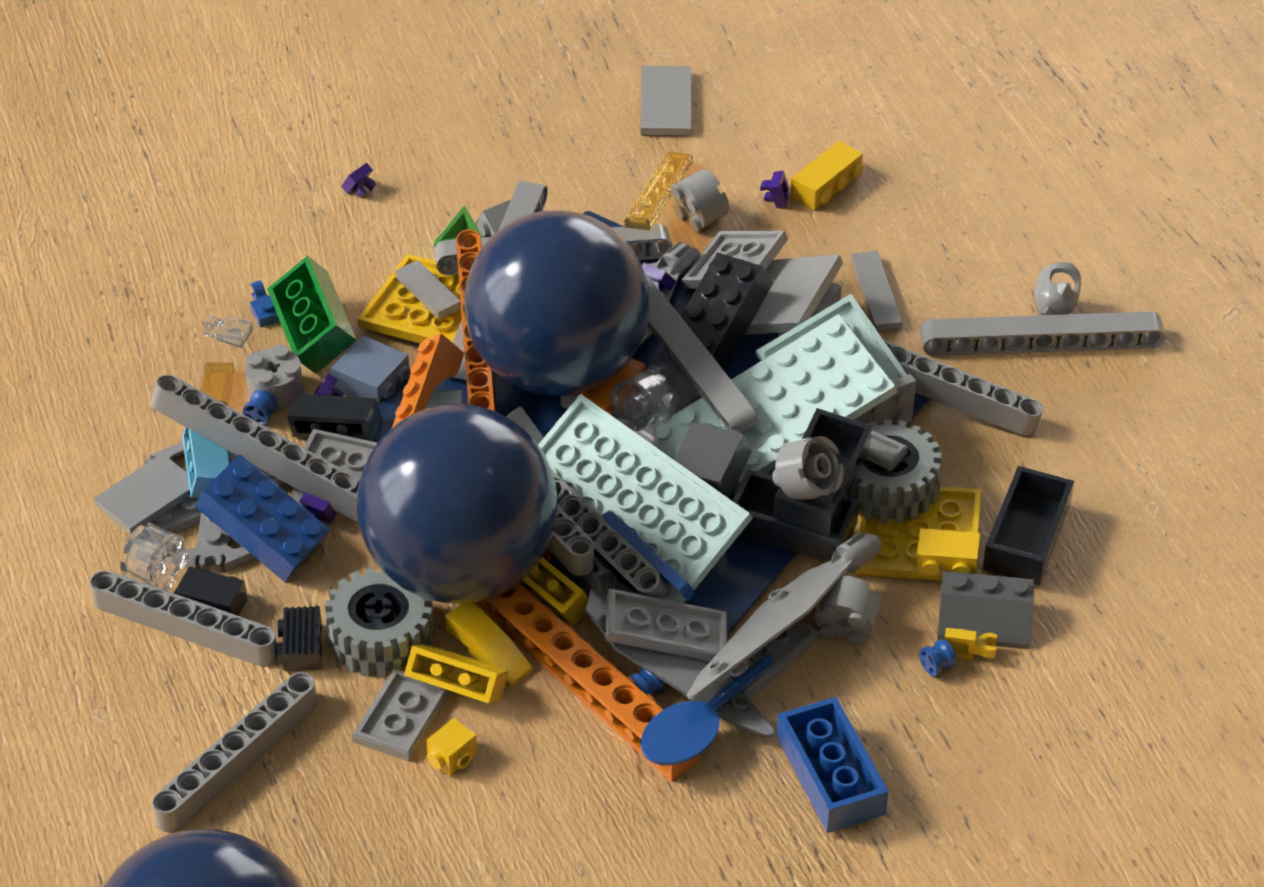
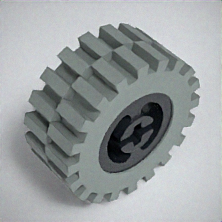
(909, 485)
(381, 641)

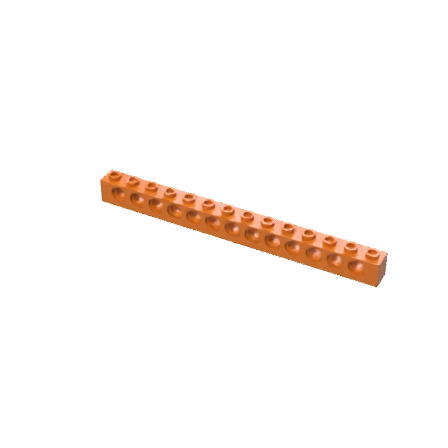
(578, 667)

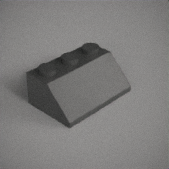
(987, 606)

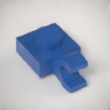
(262, 306)

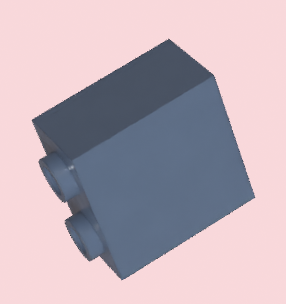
(370, 370)

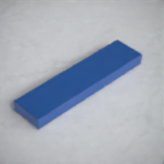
(650, 555)

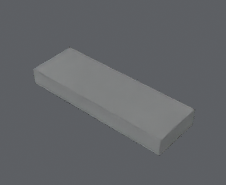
(428, 289)

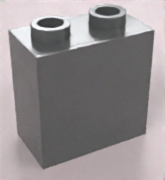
(714, 455)

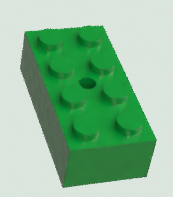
(311, 314)

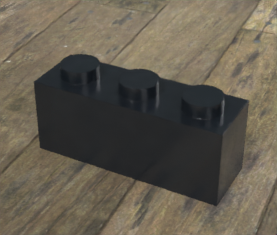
(334, 414)

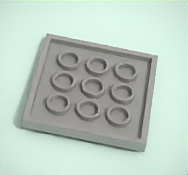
(795, 292)

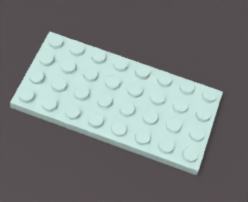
(817, 370)
(645, 488)

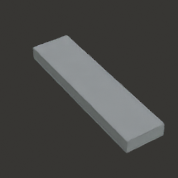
(876, 291)

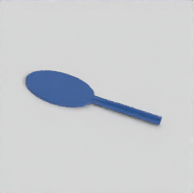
(691, 726)

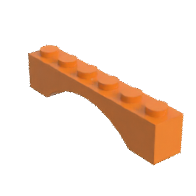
(435, 362)

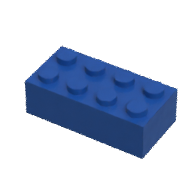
(262, 518)
(832, 764)

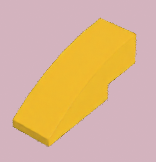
(487, 641)

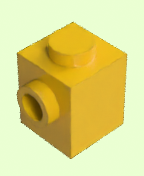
(451, 747)

